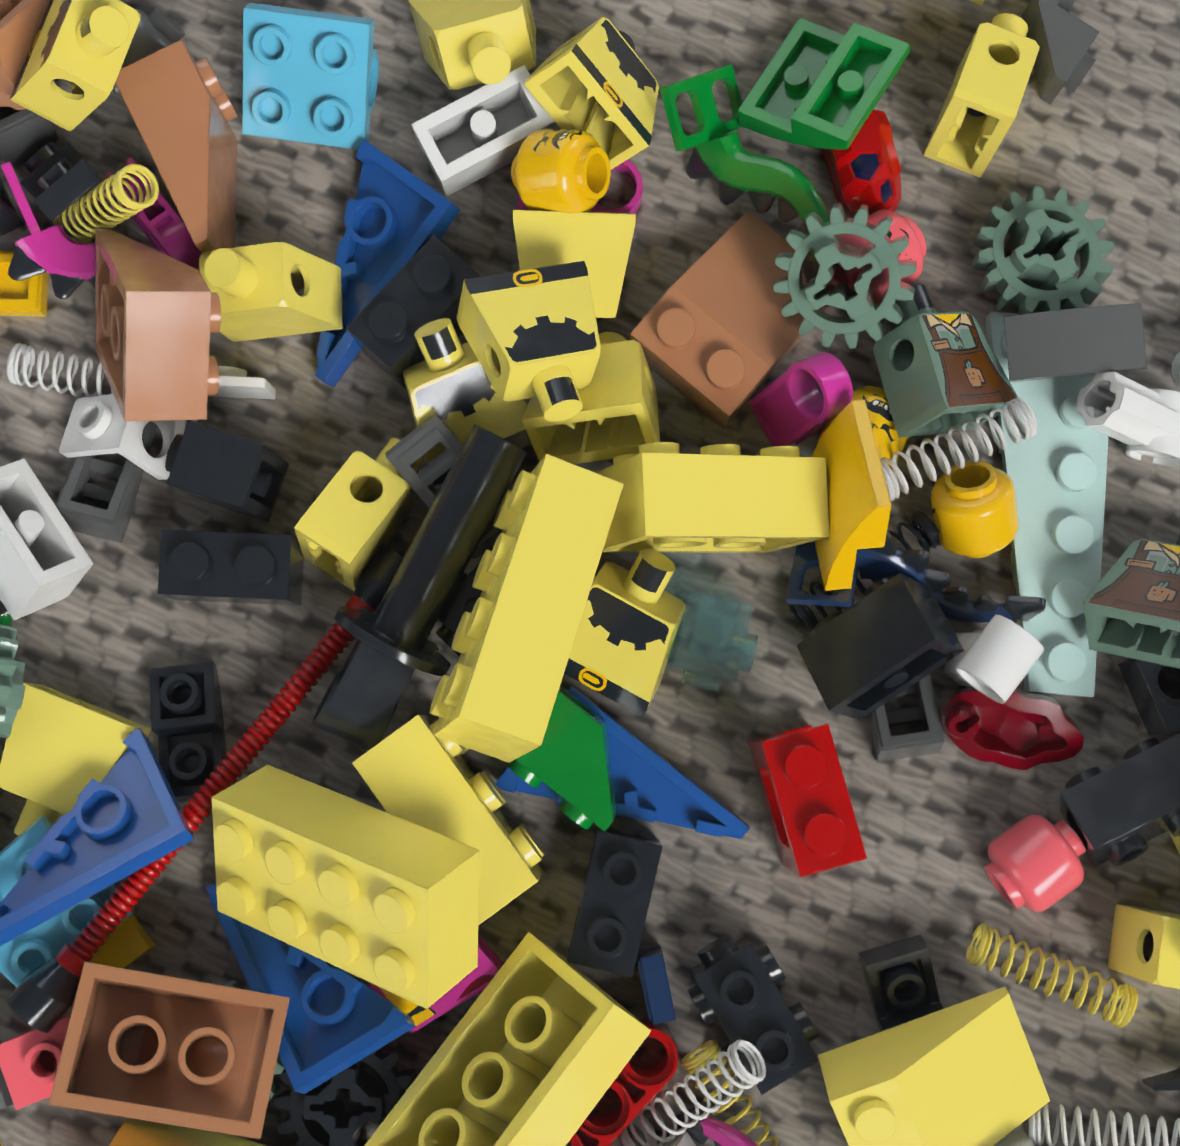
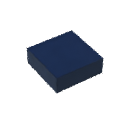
(655, 985)

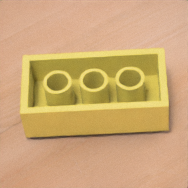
(527, 611)
(347, 883)
(519, 1061)

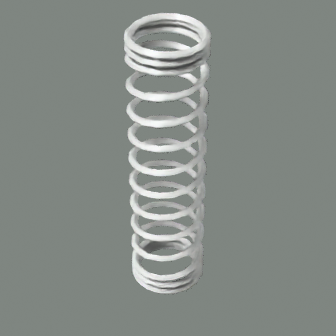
(28, 357)
(897, 481)
(737, 1067)
(1040, 1126)

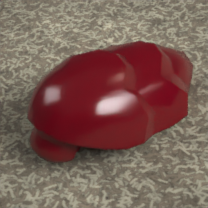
(1013, 734)

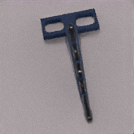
(891, 560)

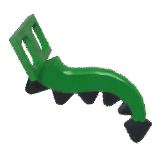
(735, 168)

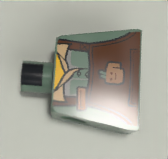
(938, 370)
(1138, 605)

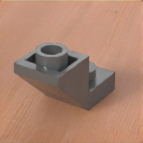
(1062, 45)

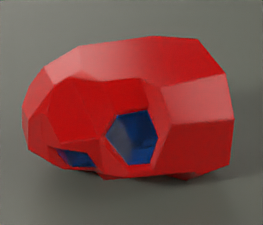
(868, 169)

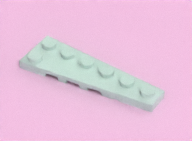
(1060, 520)

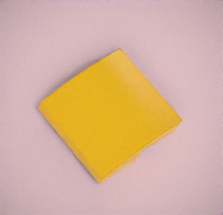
(856, 495)

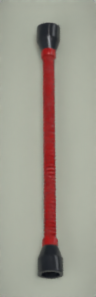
(51, 987)

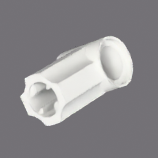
(1134, 415)
(995, 658)

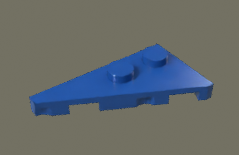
(383, 231)
(647, 785)
(104, 838)
(330, 1012)

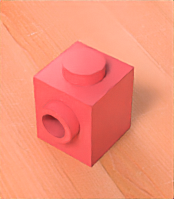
(31, 1063)

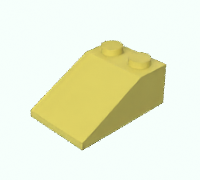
(937, 1079)

